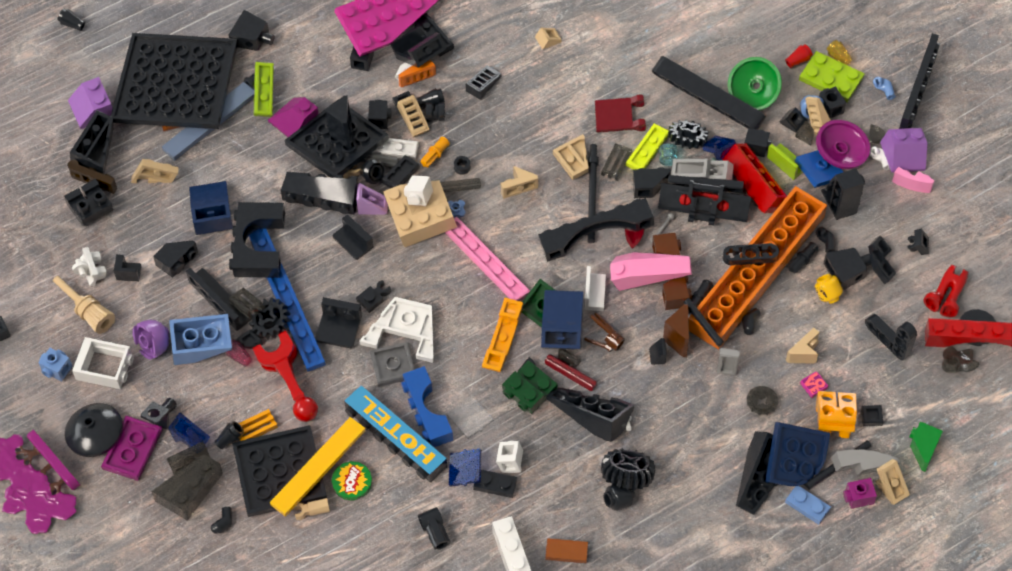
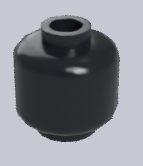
(618, 498)

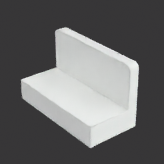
(594, 291)

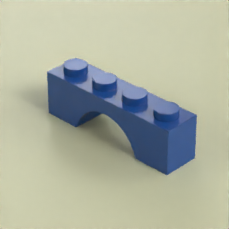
(435, 427)

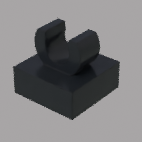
(921, 242)

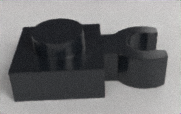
(372, 297)

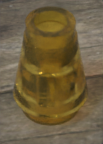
(839, 52)

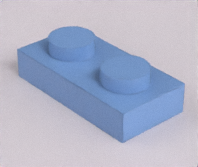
(807, 504)

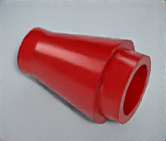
(799, 56)

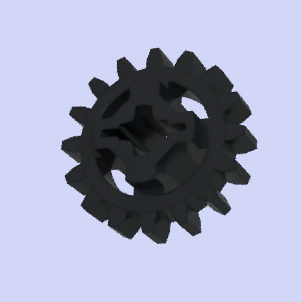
(688, 134)
(270, 319)

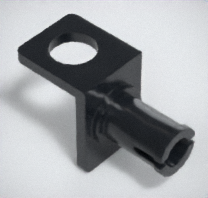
(159, 413)

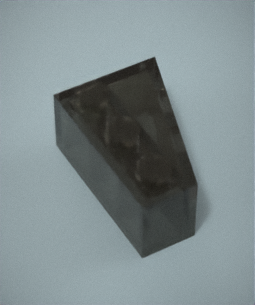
(188, 487)

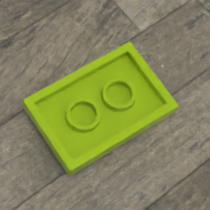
(827, 72)

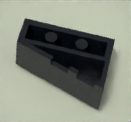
(844, 193)

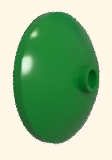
(754, 71)

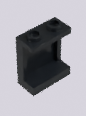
(417, 48)

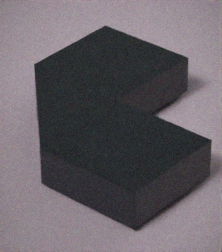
(878, 251)

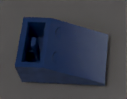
(210, 208)
(562, 320)

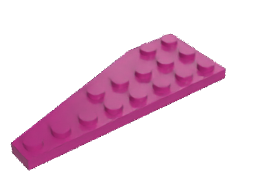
(379, 22)

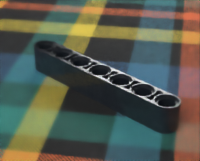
(708, 93)

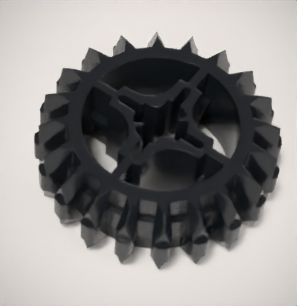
(628, 469)

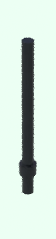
(593, 162)

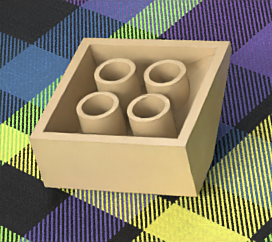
(418, 221)

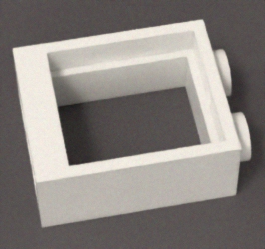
(85, 356)

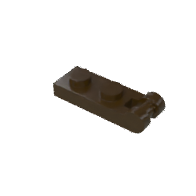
(86, 175)

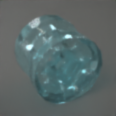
(668, 153)

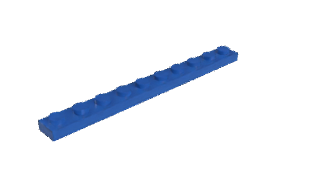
(283, 290)

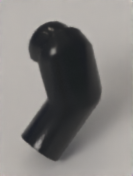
(748, 321)

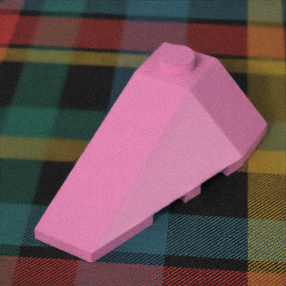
(647, 268)

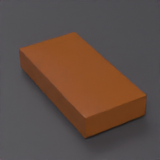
(566, 550)

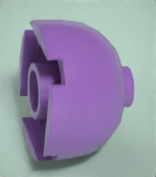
(151, 337)

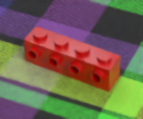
(756, 178)

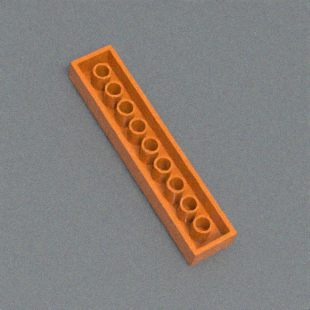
(745, 284)

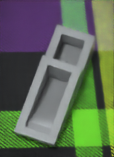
(703, 168)
(862, 460)

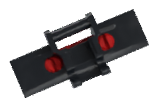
(704, 205)

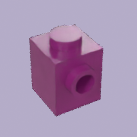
(860, 493)

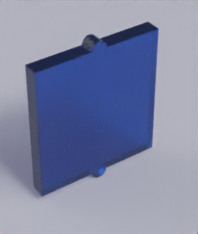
(465, 467)

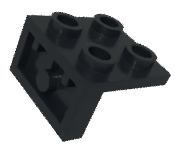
(339, 323)

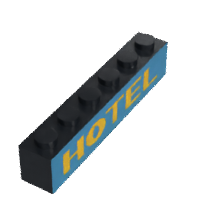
(395, 434)

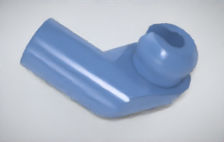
(885, 86)

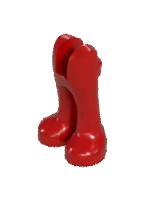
(949, 279)

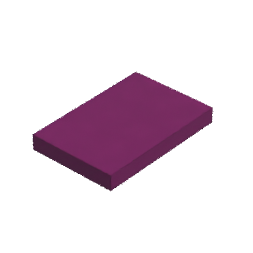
(133, 448)

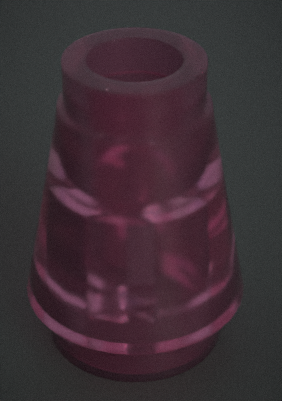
(239, 353)

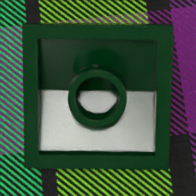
(534, 302)

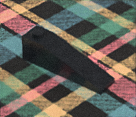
(599, 416)

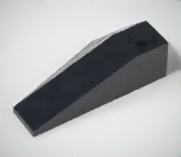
(753, 487)

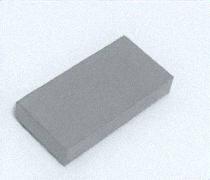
(728, 361)

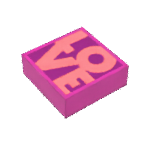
(813, 384)

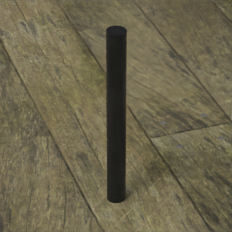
(830, 470)

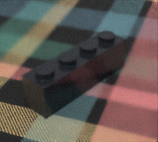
(321, 191)

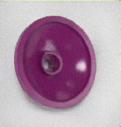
(846, 138)

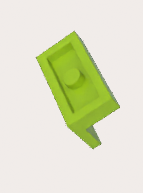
(784, 160)

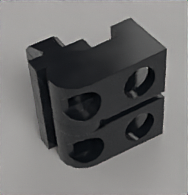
(92, 206)

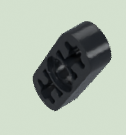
(756, 248)

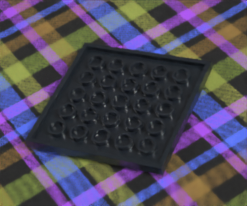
(174, 80)

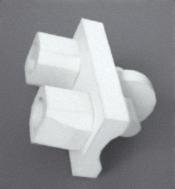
(86, 266)

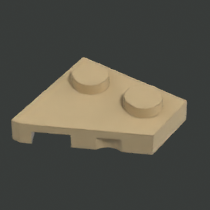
(573, 157)

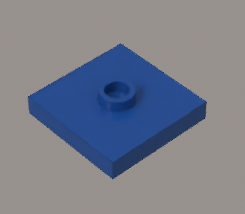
(817, 168)

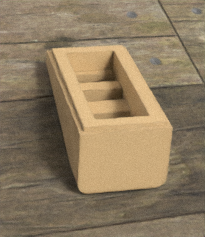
(411, 100)
(817, 113)

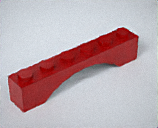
(952, 332)

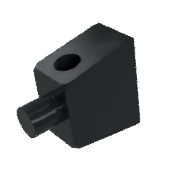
(251, 32)
(847, 266)

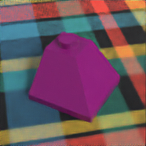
(294, 115)

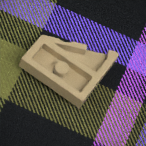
(154, 172)

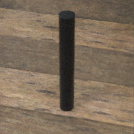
(703, 322)

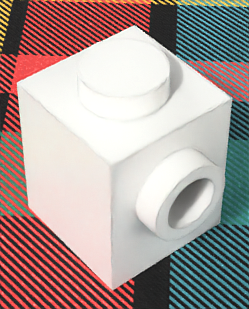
(418, 190)

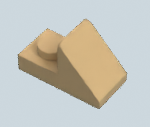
(523, 182)
(803, 350)
(892, 482)

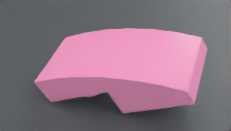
(919, 182)

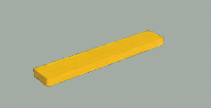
(317, 466)

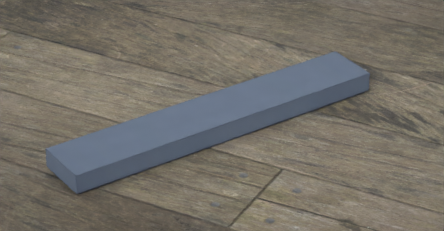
(190, 136)

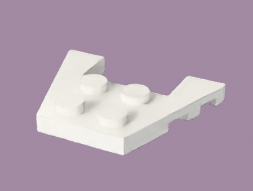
(407, 320)

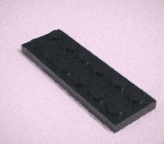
(920, 83)

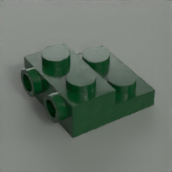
(528, 387)

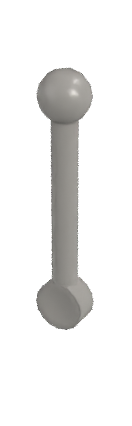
(670, 216)

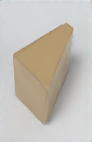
(547, 37)

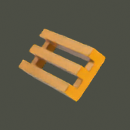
(256, 422)

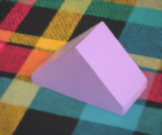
(370, 202)

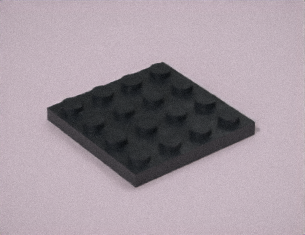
(328, 154)
(270, 463)

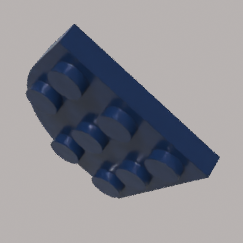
(796, 454)

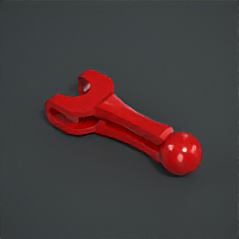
(281, 361)

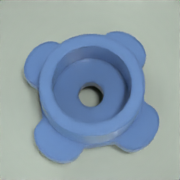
(460, 212)

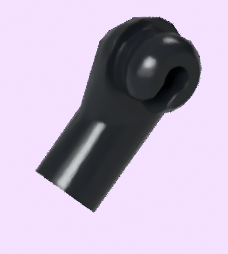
(827, 238)
(223, 523)

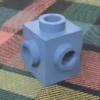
(55, 364)

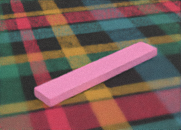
(487, 261)

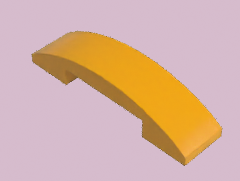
(503, 335)

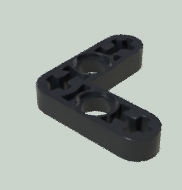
(898, 343)

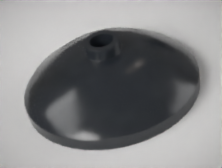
(99, 435)

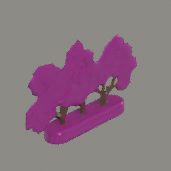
(31, 487)

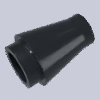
(70, 19)
(434, 96)
(230, 434)

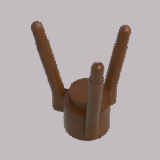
(613, 339)

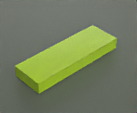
(263, 89)

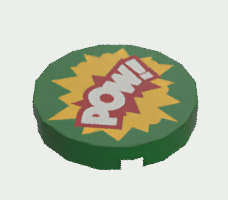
(351, 480)

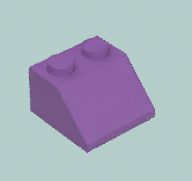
(87, 99)
(905, 149)

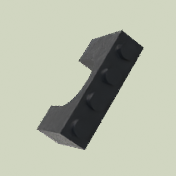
(249, 218)

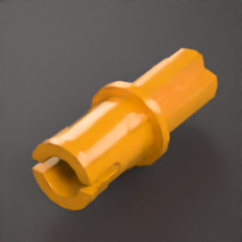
(434, 152)

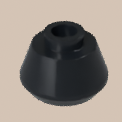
(373, 171)

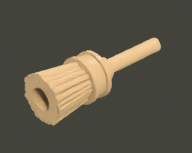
(88, 308)

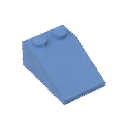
(199, 338)

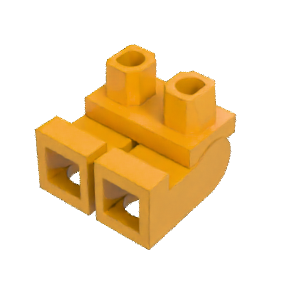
(836, 416)

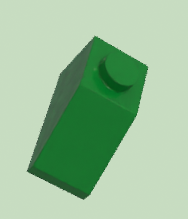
(924, 443)

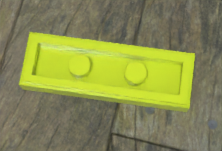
(647, 148)

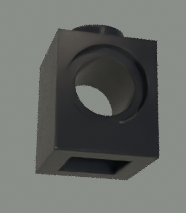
(838, 103)

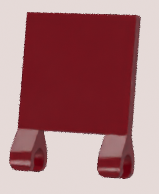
(617, 114)

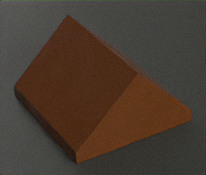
(677, 331)

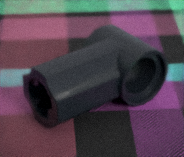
(433, 524)

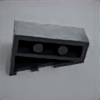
(94, 143)

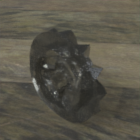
(762, 392)

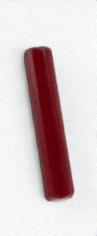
(570, 372)

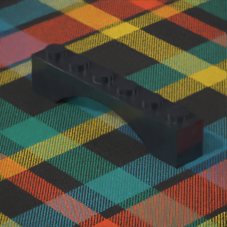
(631, 216)

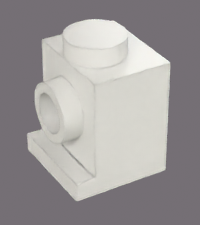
(509, 457)

